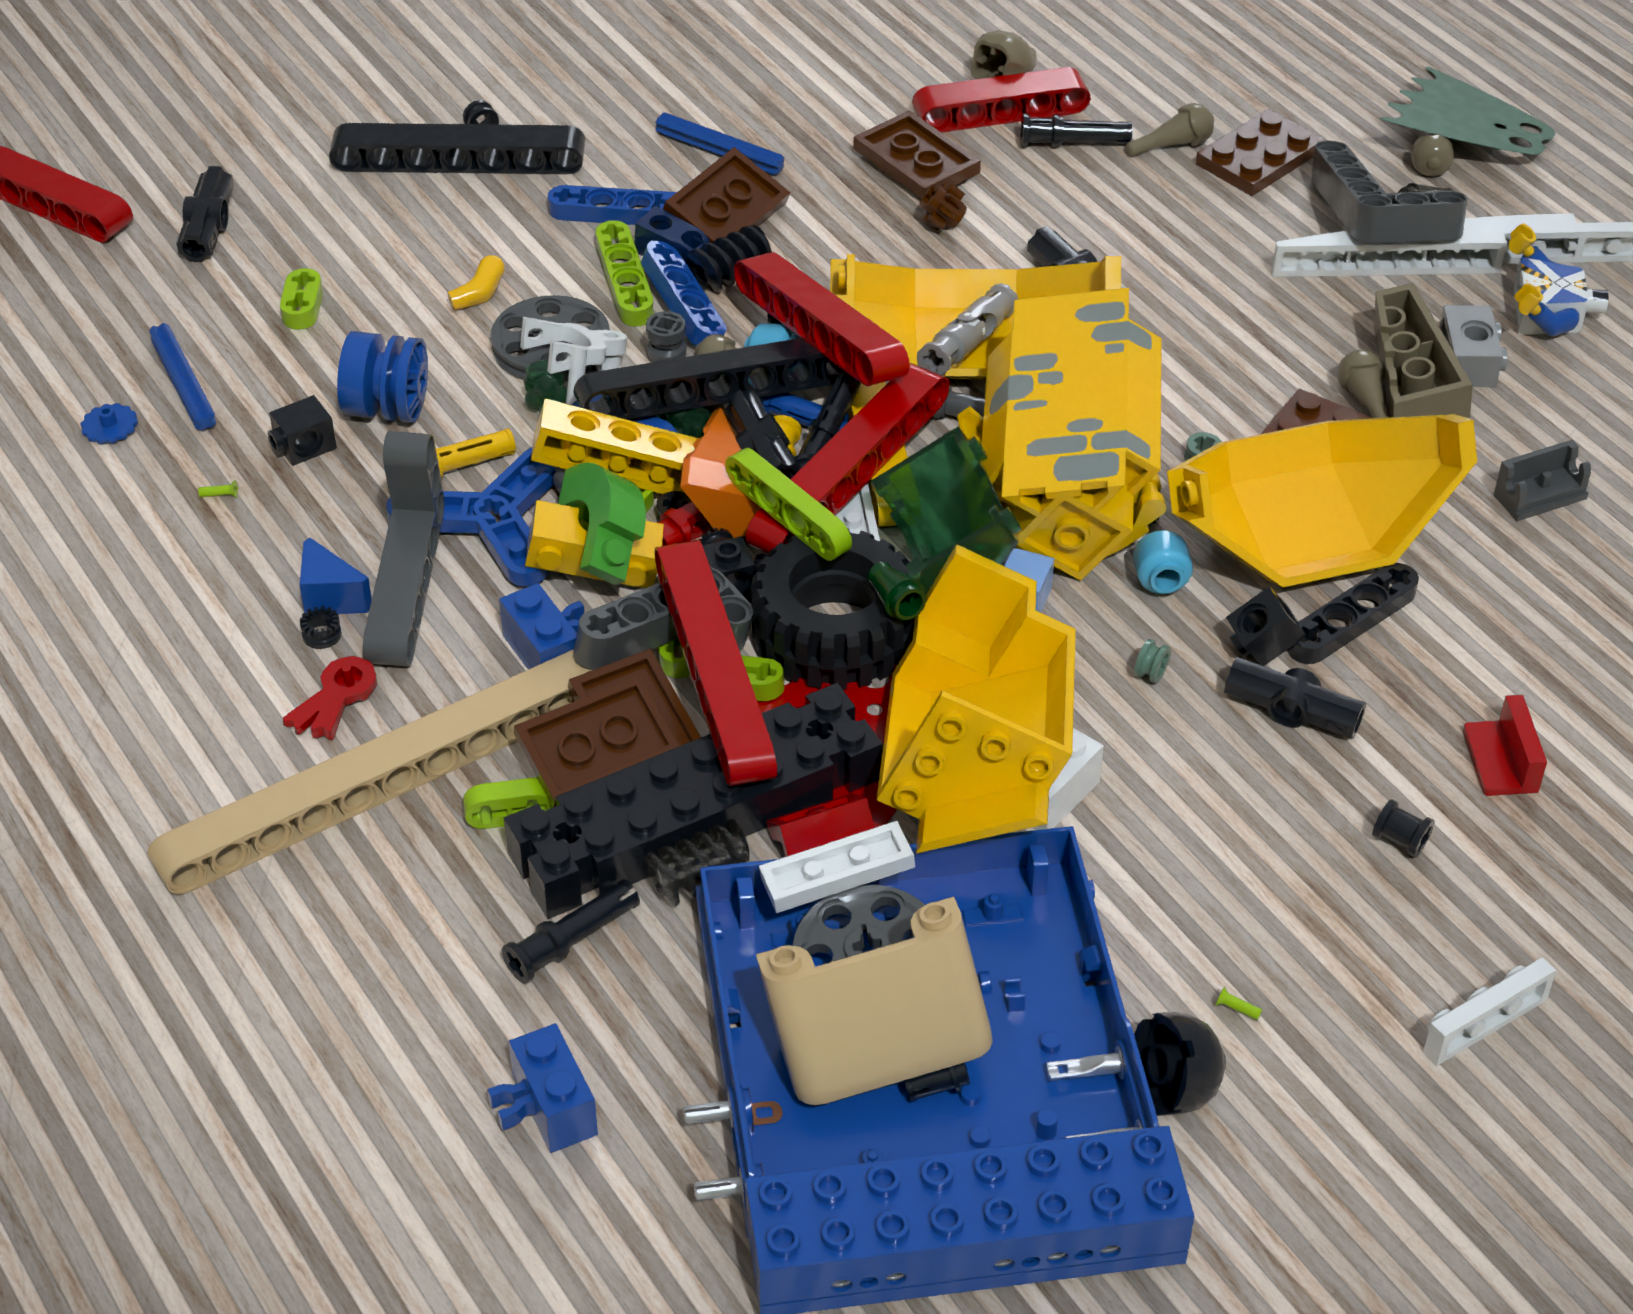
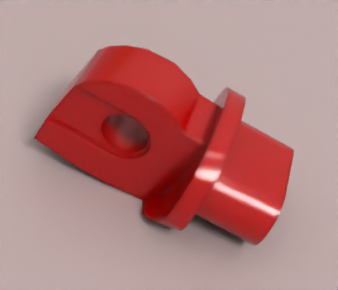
(683, 524)

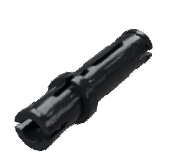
(832, 414)

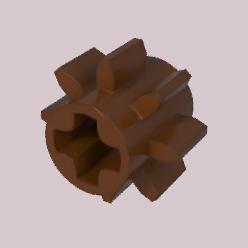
(943, 206)

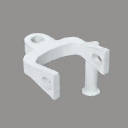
(587, 347)

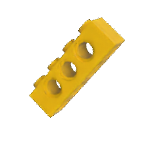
(630, 449)

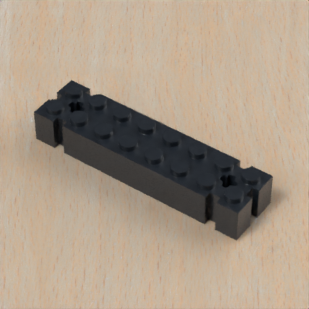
(610, 823)

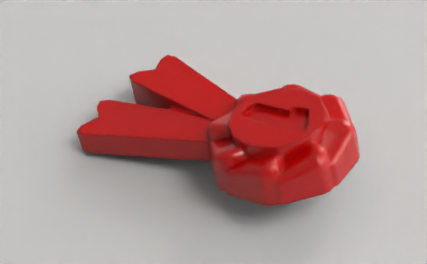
(343, 684)

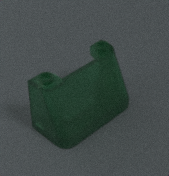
(944, 501)

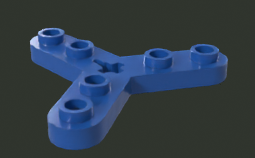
(509, 497)

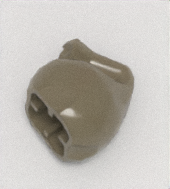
(1002, 54)

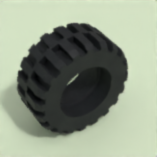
(826, 645)

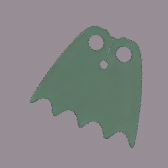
(1467, 115)

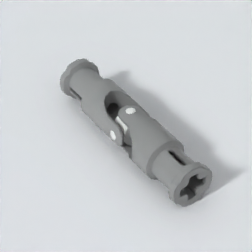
(967, 330)

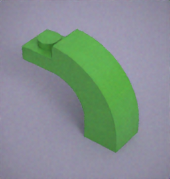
(614, 516)

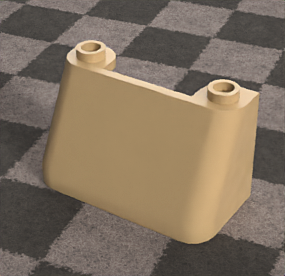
(878, 1011)

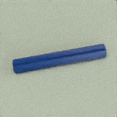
(717, 142)
(182, 377)

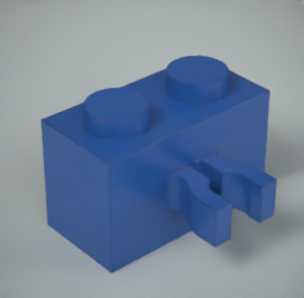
(537, 626)
(548, 1089)

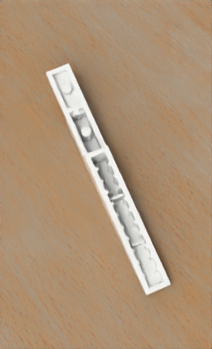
(1478, 251)

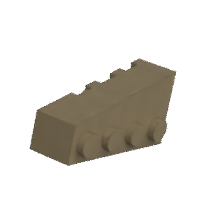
(1418, 361)

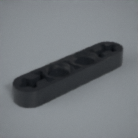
(1360, 618)

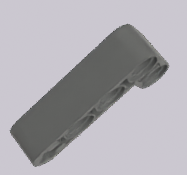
(645, 622)

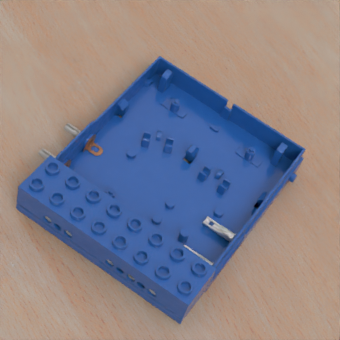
(1012, 1182)

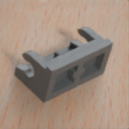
(1542, 481)

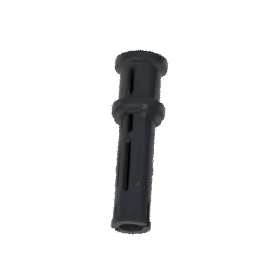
(1059, 131)
(554, 940)

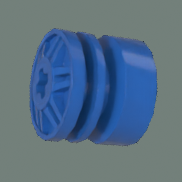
(382, 376)

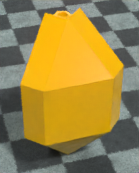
(923, 301)
(1324, 492)

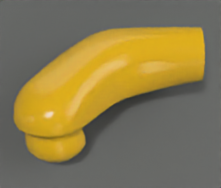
(481, 286)

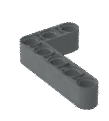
(1382, 216)
(408, 548)

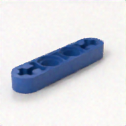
(578, 203)
(681, 291)

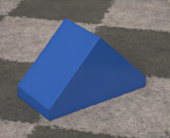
(331, 582)

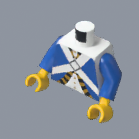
(1549, 294)

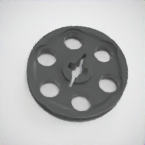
(568, 311)
(859, 906)

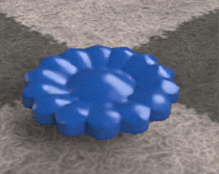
(109, 423)

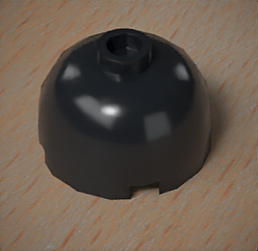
(1180, 1061)

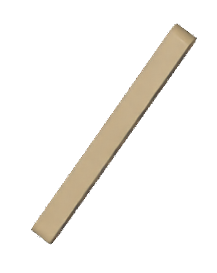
(358, 778)

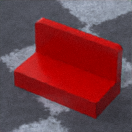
(1507, 751)
(821, 823)

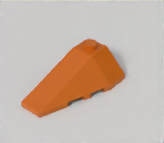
(707, 482)

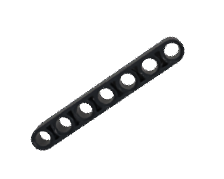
(457, 148)
(696, 375)

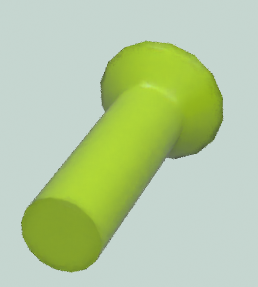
(219, 490)
(1238, 1004)

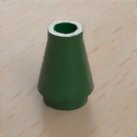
(898, 592)

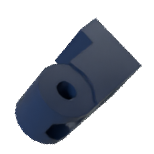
(665, 227)

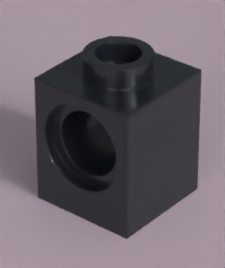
(302, 430)
(734, 561)
(1264, 627)

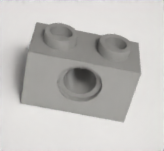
(1475, 342)

